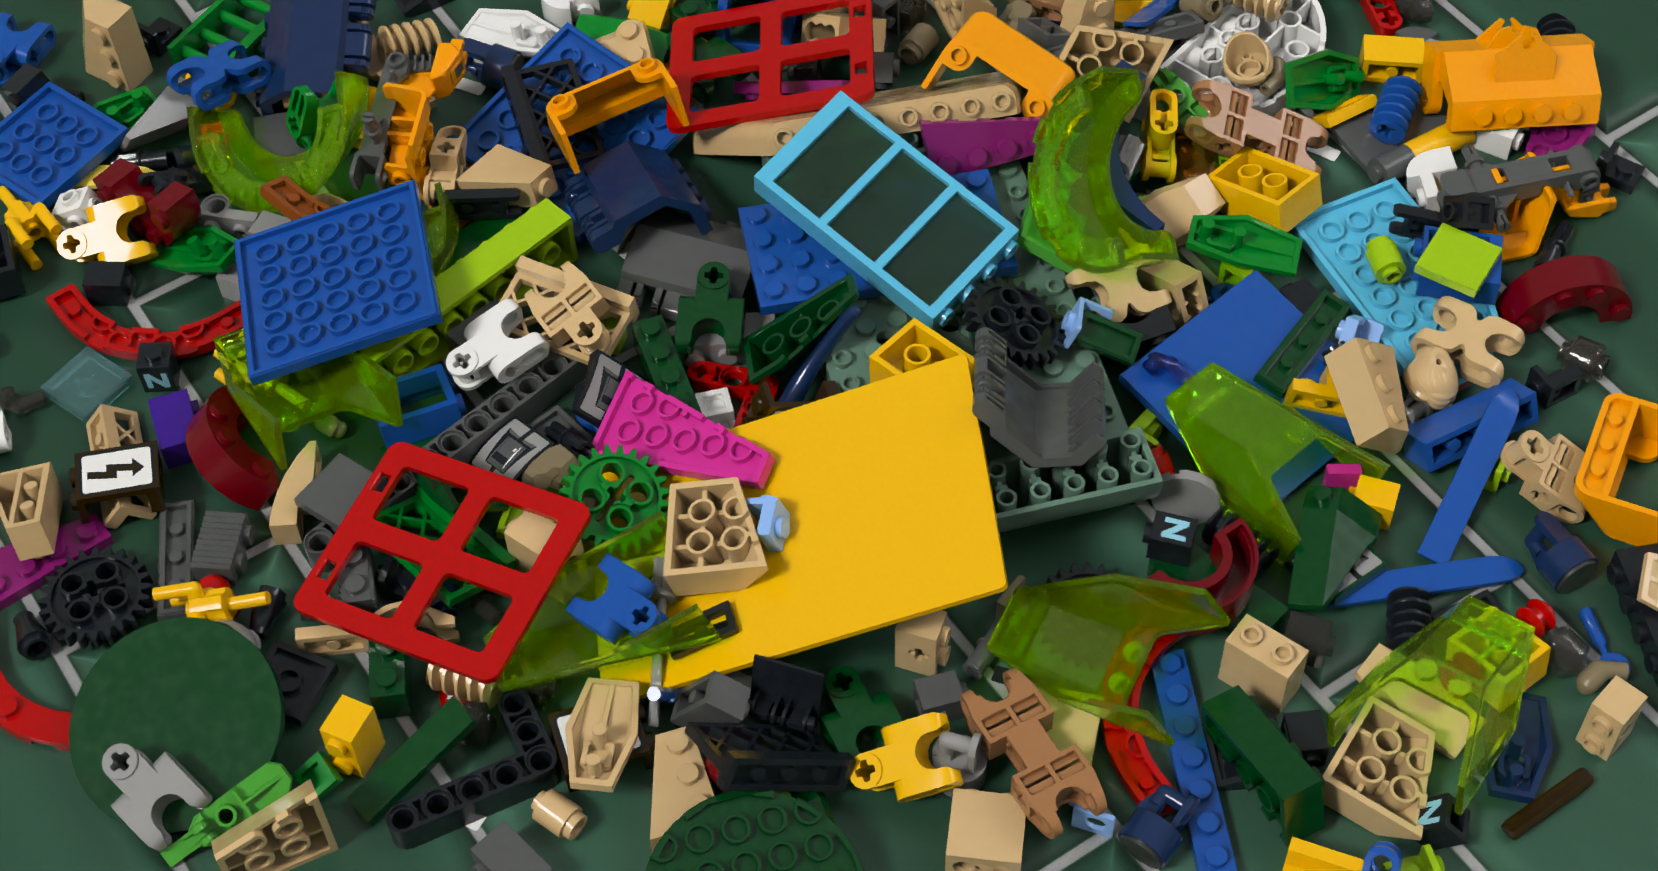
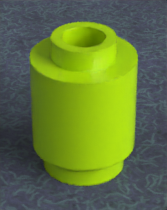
(1385, 260)

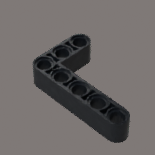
(483, 781)

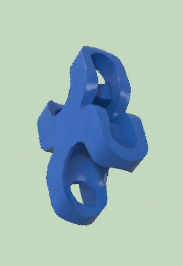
(219, 75)

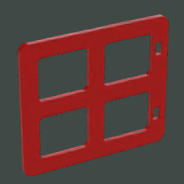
(769, 61)
(444, 560)

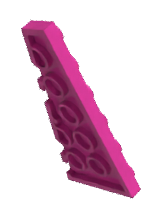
(678, 437)

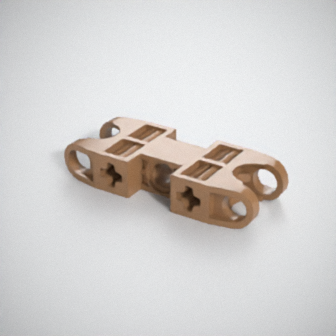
(1238, 125)
(1045, 774)

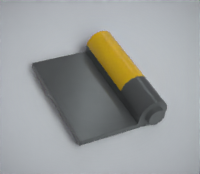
(1389, 161)

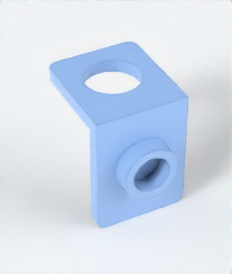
(1073, 319)
(1080, 816)

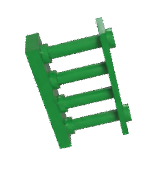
(209, 23)

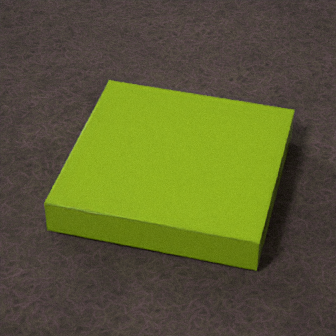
(1458, 260)

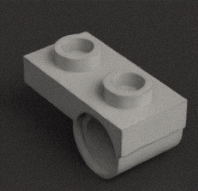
(218, 212)

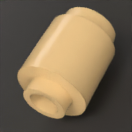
(558, 814)

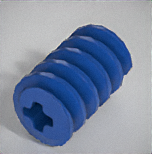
(1394, 109)

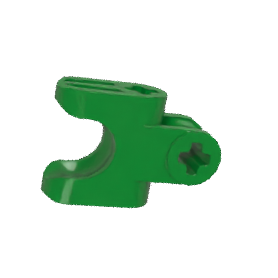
(303, 113)

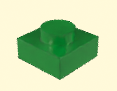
(321, 772)

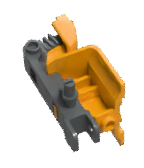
(399, 126)
(1528, 192)

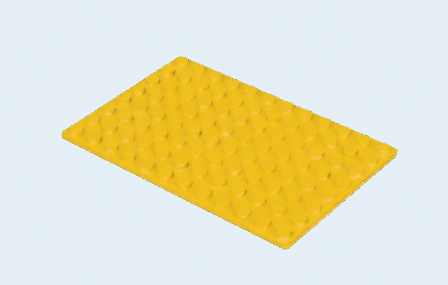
(882, 522)

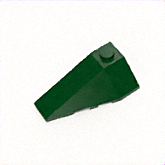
(790, 337)
(1334, 536)

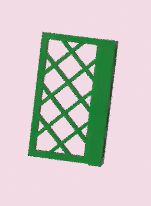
(437, 519)

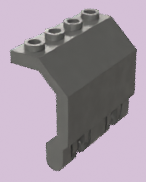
(670, 252)
(1036, 420)

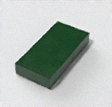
(1109, 338)

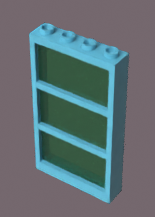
(886, 211)

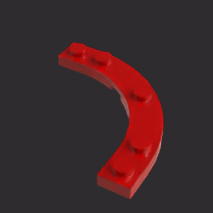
(107, 337)
(32, 721)
(1128, 749)

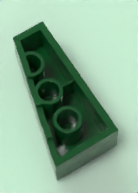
(1266, 763)

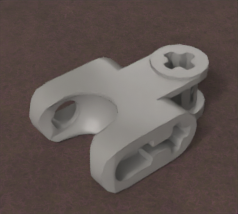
(149, 790)

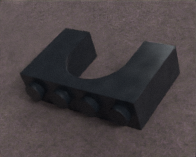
(1625, 575)

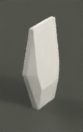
(510, 28)

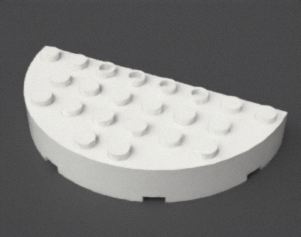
(1293, 36)

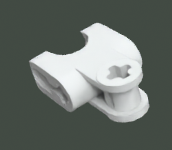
(492, 352)

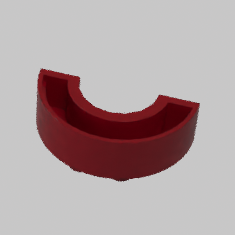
(166, 214)
(1564, 285)
(224, 457)
(1236, 564)

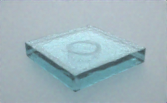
(87, 383)

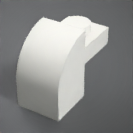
(563, 11)
(1424, 176)

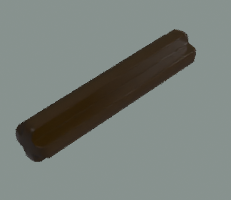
(1547, 803)

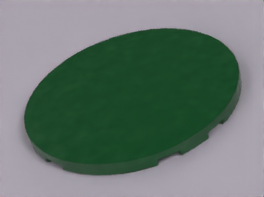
(184, 692)
(754, 835)

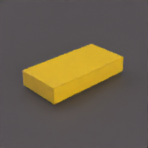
(1346, 110)

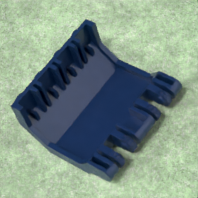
(311, 43)
(626, 188)

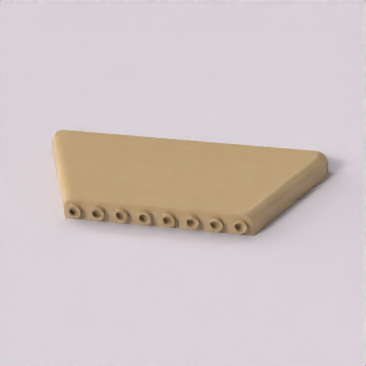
(899, 109)

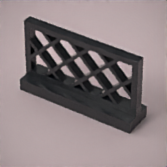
(525, 115)
(771, 758)

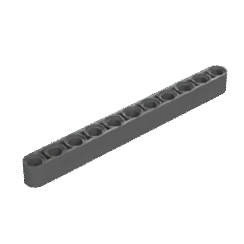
(521, 397)

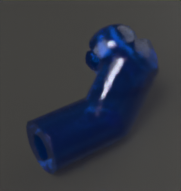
(1169, 364)

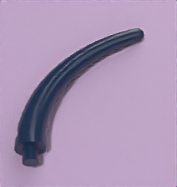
(811, 365)

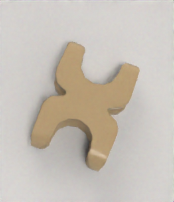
(1120, 292)
(1471, 340)

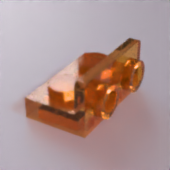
(1192, 159)

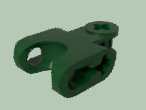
(718, 47)
(711, 312)
(854, 713)

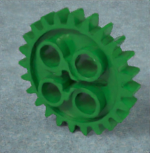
(589, 482)

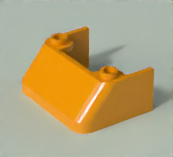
(1009, 53)
(609, 98)
(1622, 432)

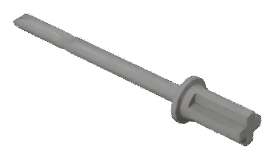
(661, 598)

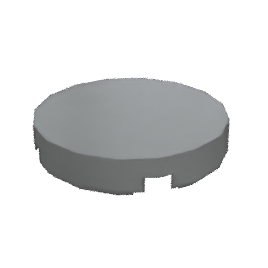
(1188, 495)

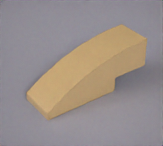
(286, 518)

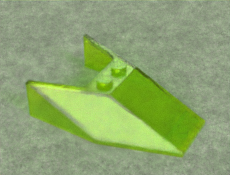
(307, 395)
(1247, 436)
(1093, 636)
(564, 648)
(1469, 661)

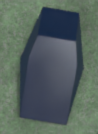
(1526, 755)

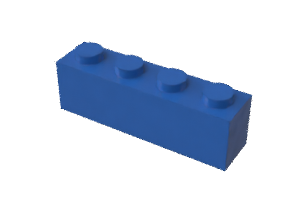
(1447, 433)

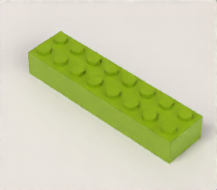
(473, 281)

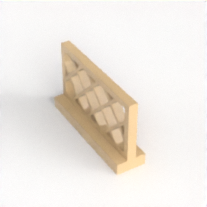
(551, 283)

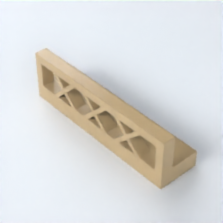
(107, 433)

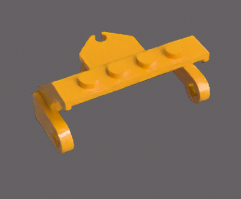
(1512, 79)

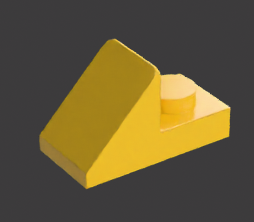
(1315, 396)

